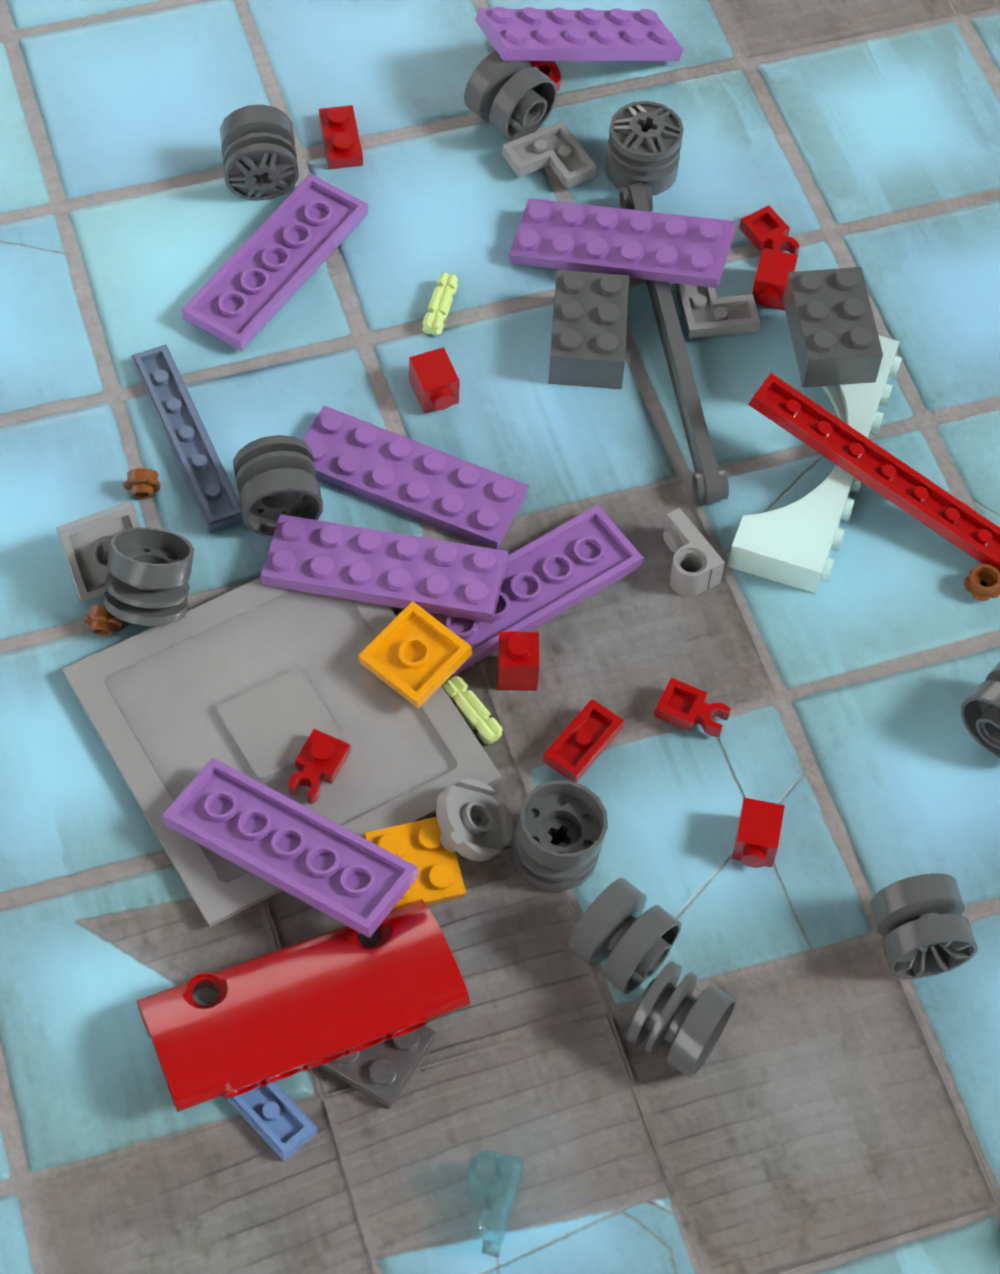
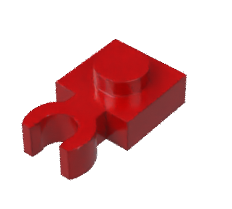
(768, 230)
(686, 705)
(317, 761)

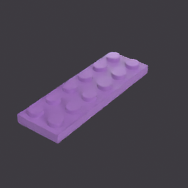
(578, 35)
(623, 242)
(275, 262)
(414, 478)
(385, 568)
(550, 579)
(291, 847)

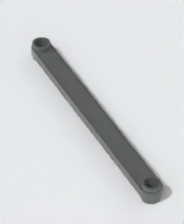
(707, 482)

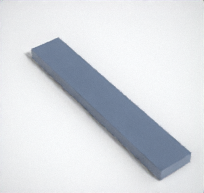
(188, 438)

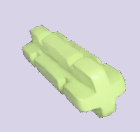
(440, 304)
(473, 710)

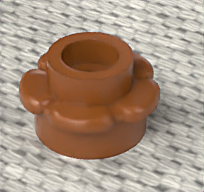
(142, 483)
(987, 575)
(101, 621)

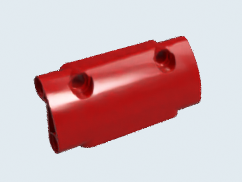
(302, 1007)

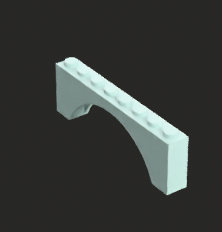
(796, 540)

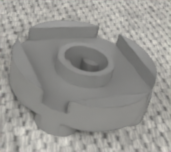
(458, 829)

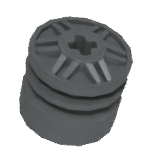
(644, 146)
(259, 152)
(276, 479)
(148, 576)
(564, 816)
(681, 1019)

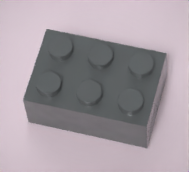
(832, 327)
(589, 329)

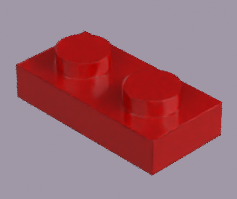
(340, 137)
(583, 741)

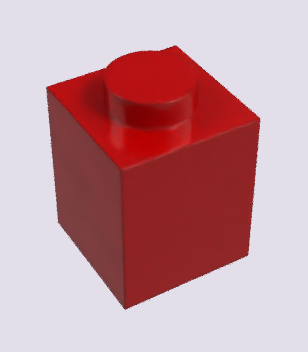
(772, 277)
(434, 380)
(518, 661)
(758, 833)

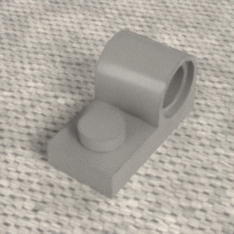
(692, 554)

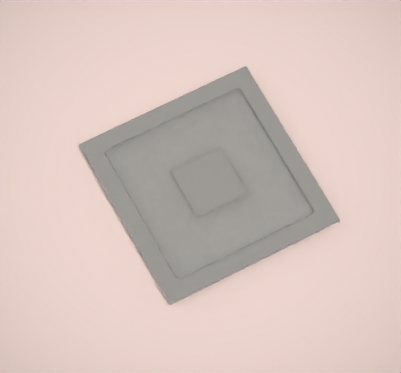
(248, 688)

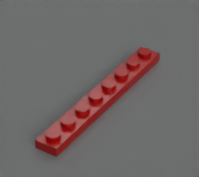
(879, 470)

